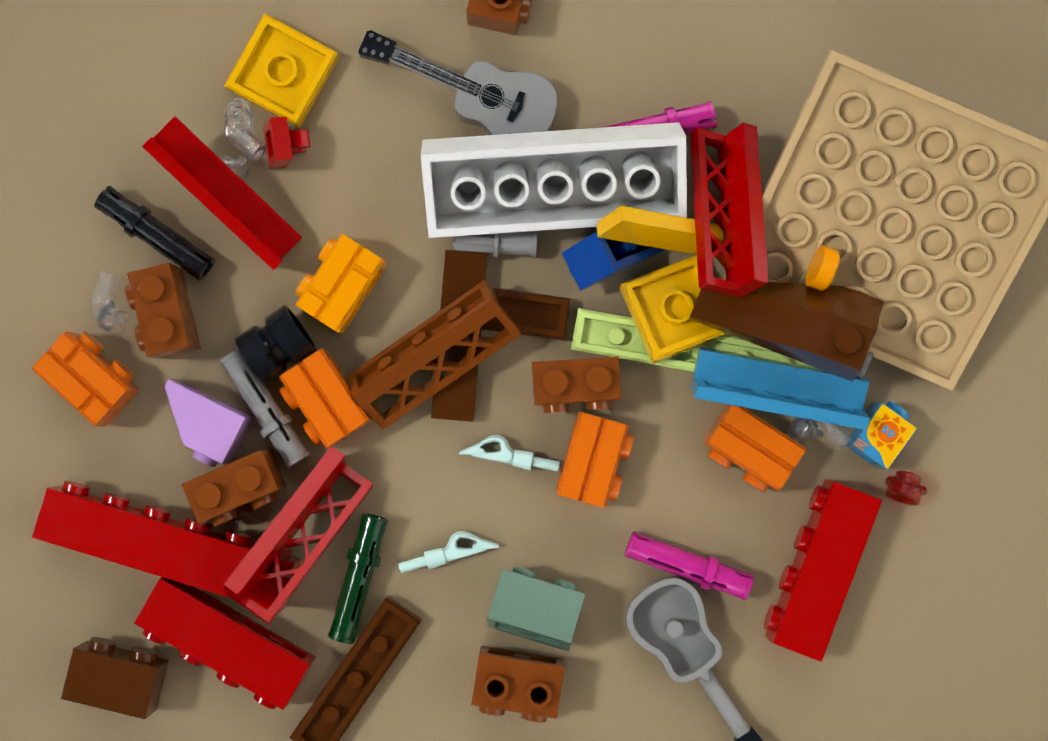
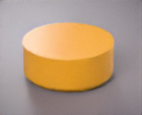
(822, 268)

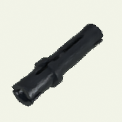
(140, 223)

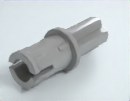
(500, 243)

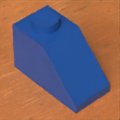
(600, 259)

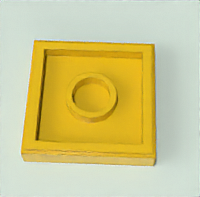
(282, 70)
(662, 310)

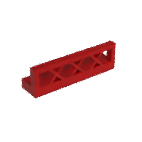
(222, 192)
(738, 213)
(286, 525)

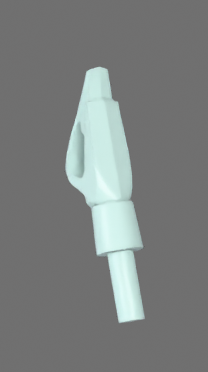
(506, 455)
(440, 556)

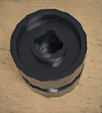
(275, 344)

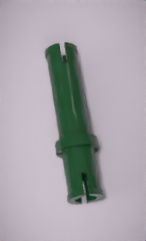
(360, 569)

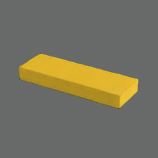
(652, 229)

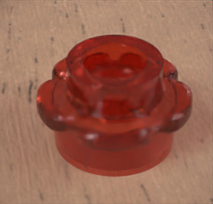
(905, 488)

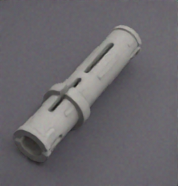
(267, 412)

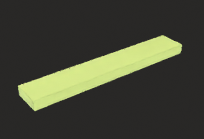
(618, 336)

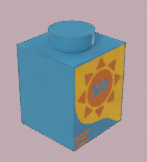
(885, 435)

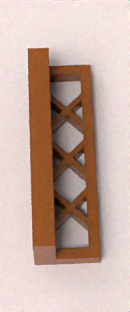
(425, 343)

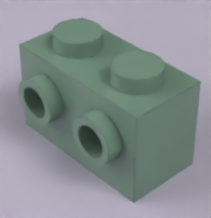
(535, 608)

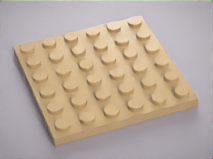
(916, 200)

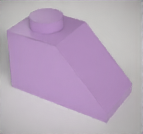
(206, 423)

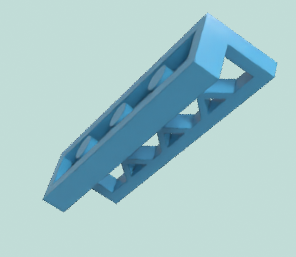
(779, 388)

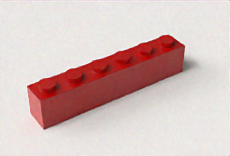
(150, 540)

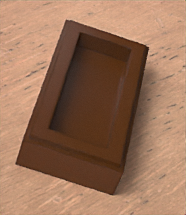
(533, 314)

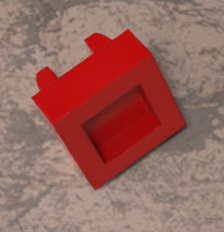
(283, 143)

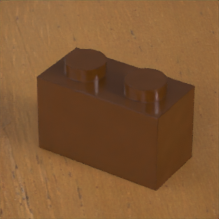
(115, 678)

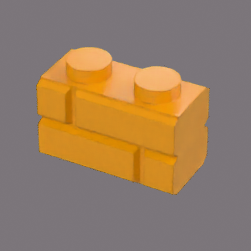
(340, 283)

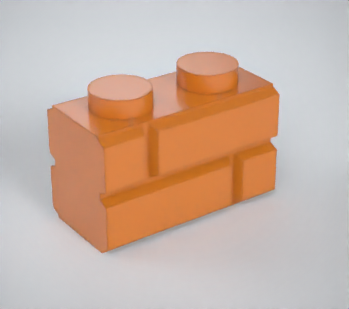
(87, 377)
(324, 399)
(754, 447)
(593, 460)

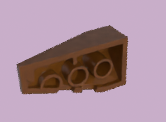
(806, 324)

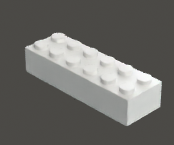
(551, 178)

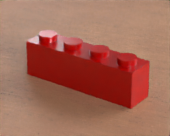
(821, 569)
(225, 642)

